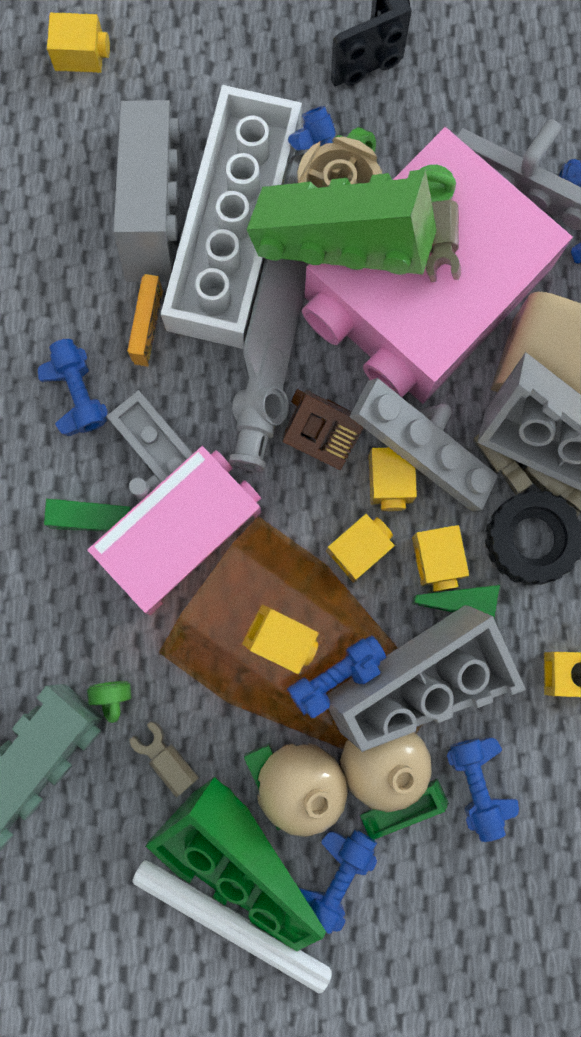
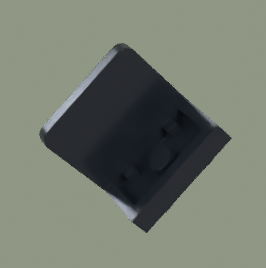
(372, 43)

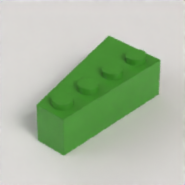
(348, 224)

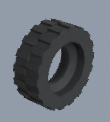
(564, 526)

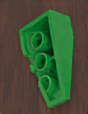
(227, 850)

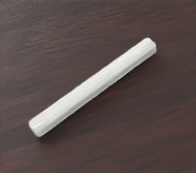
(232, 926)

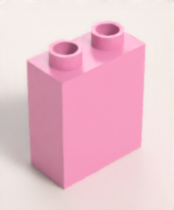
(428, 328)

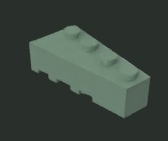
(41, 751)

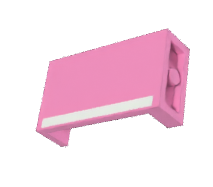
(175, 528)

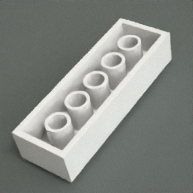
(216, 261)

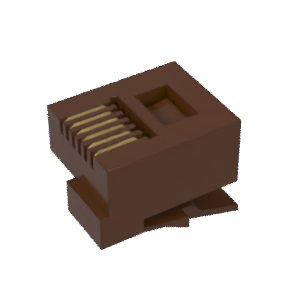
(321, 429)

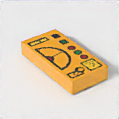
(145, 320)

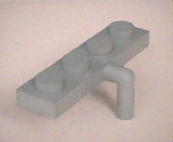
(539, 185)
(150, 439)
(422, 442)

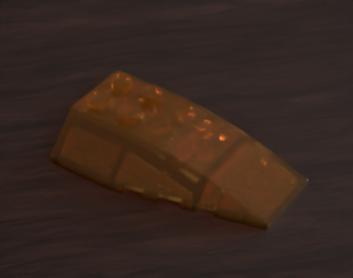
(282, 575)

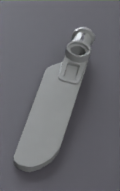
(267, 354)

